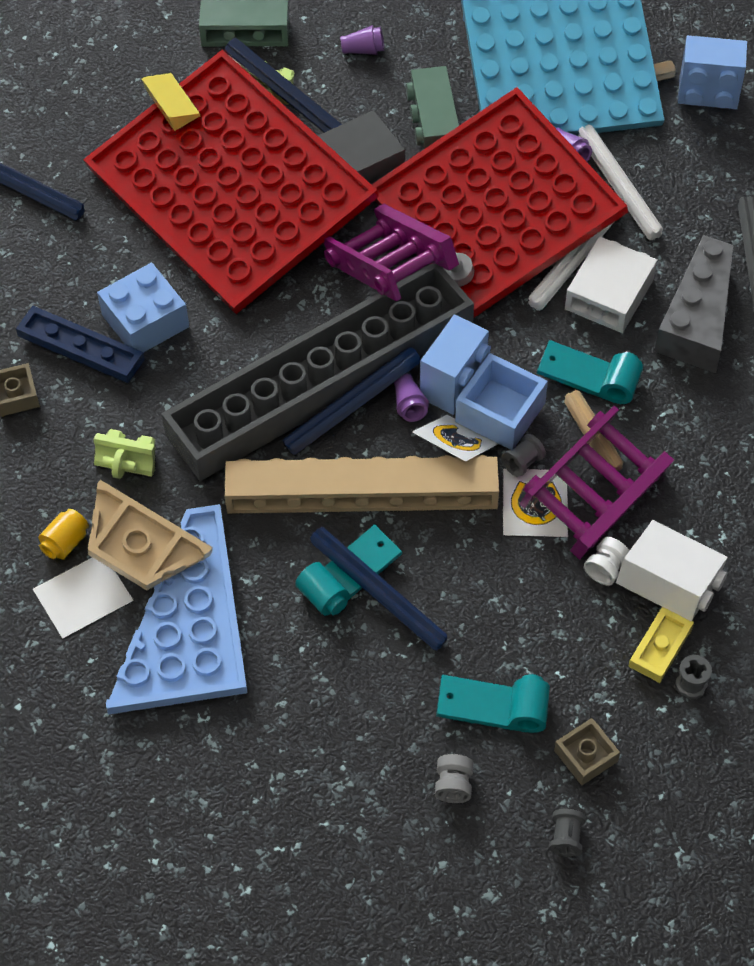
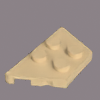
(139, 540)

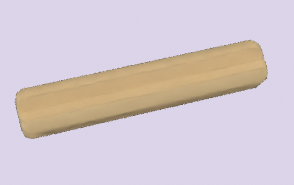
(583, 415)

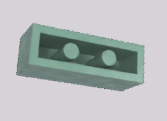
(247, 20)
(432, 104)

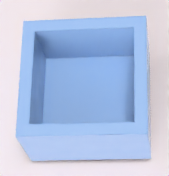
(712, 72)
(143, 308)
(452, 362)
(501, 401)

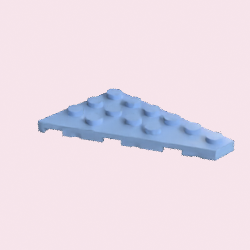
(188, 632)

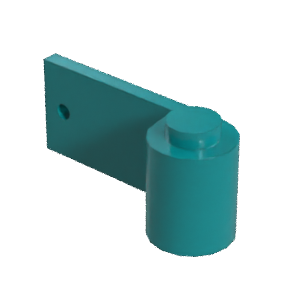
(606, 380)
(331, 587)
(495, 705)

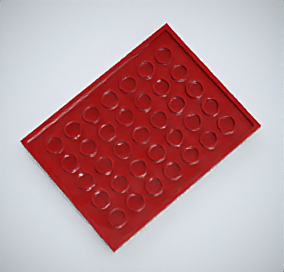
(237, 187)

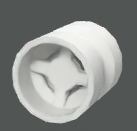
(607, 561)

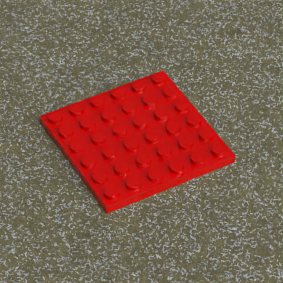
(504, 195)

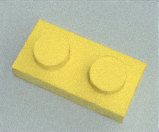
(661, 644)

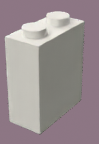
(610, 284)
(673, 570)

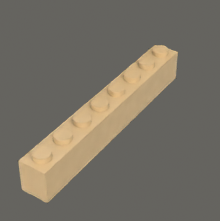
(361, 484)

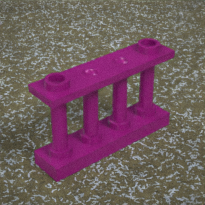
(396, 230)
(607, 512)

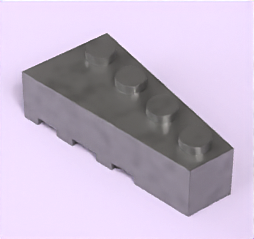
(697, 313)

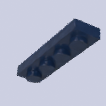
(80, 344)

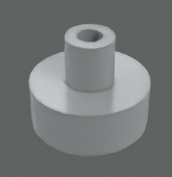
(463, 272)

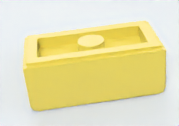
(171, 99)

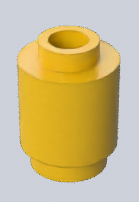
(63, 534)

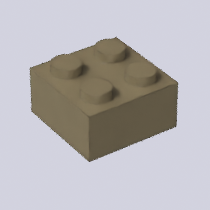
(17, 390)
(587, 751)

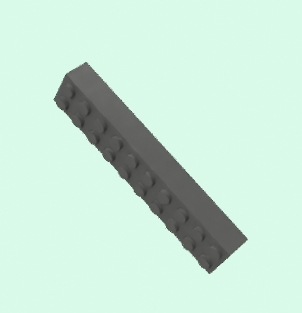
(311, 372)

